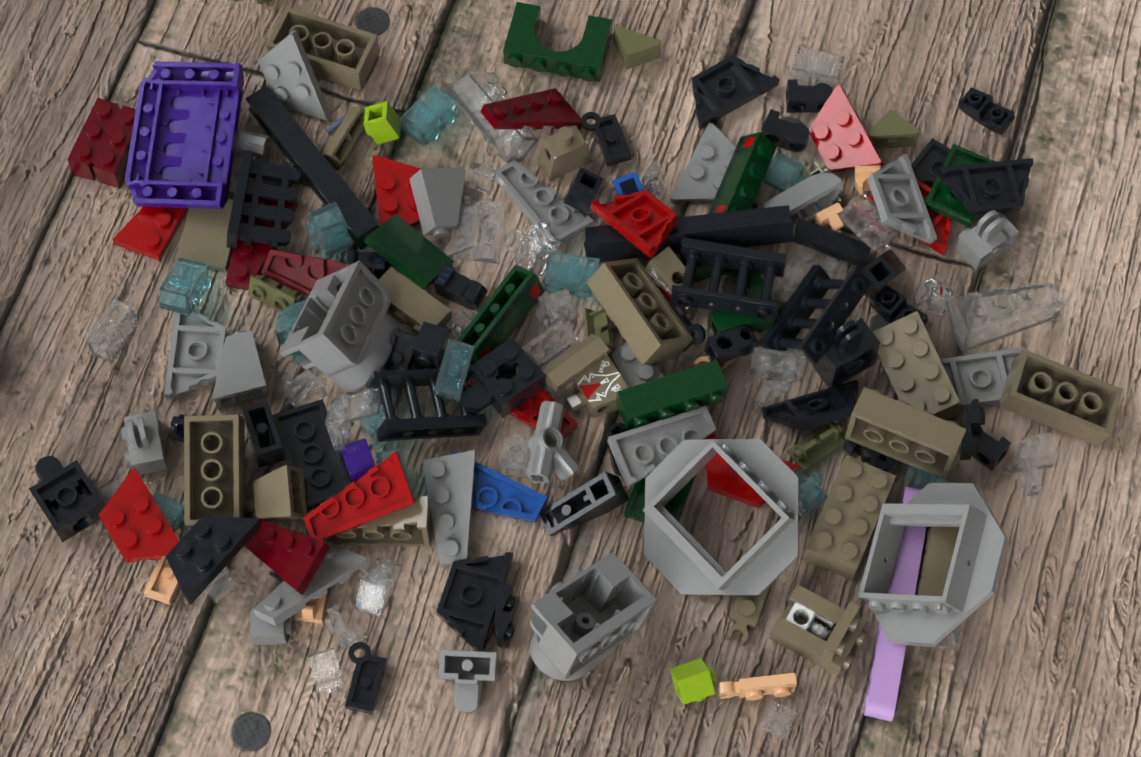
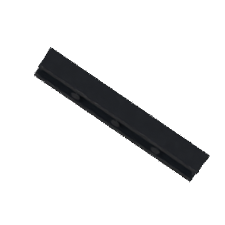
(310, 161)
(733, 228)

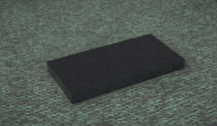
(309, 447)

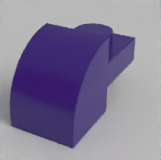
(357, 459)

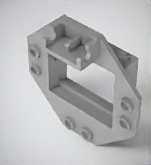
(682, 557)
(971, 574)

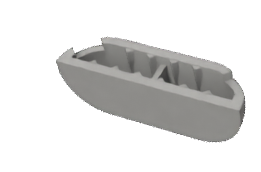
(808, 197)

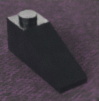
(585, 503)

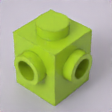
(382, 123)
(693, 681)

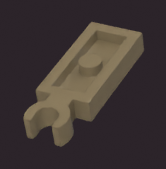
(746, 614)

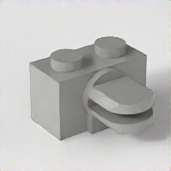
(987, 239)
(144, 443)
(469, 672)

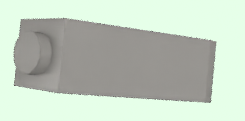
(438, 198)
(239, 372)

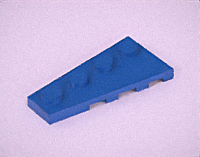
(504, 496)

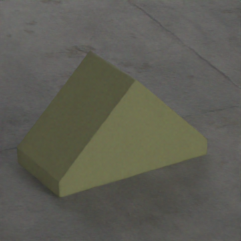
(635, 47)
(893, 132)

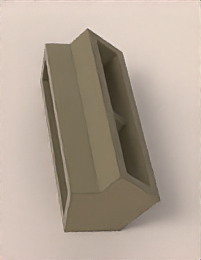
(342, 134)
(575, 362)

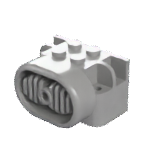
(344, 329)
(587, 618)

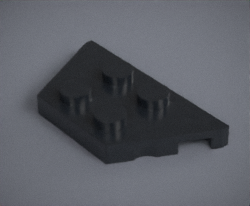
(727, 88)
(989, 185)
(816, 408)
(208, 550)
(472, 596)

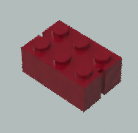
(104, 144)

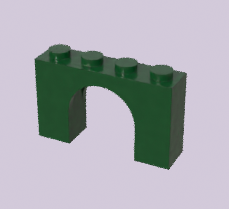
(582, 61)
(725, 321)

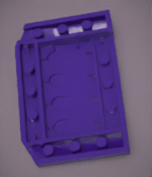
(185, 135)

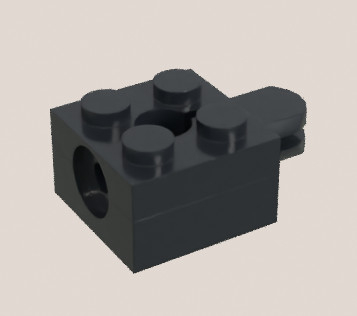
(848, 354)
(503, 389)
(66, 496)

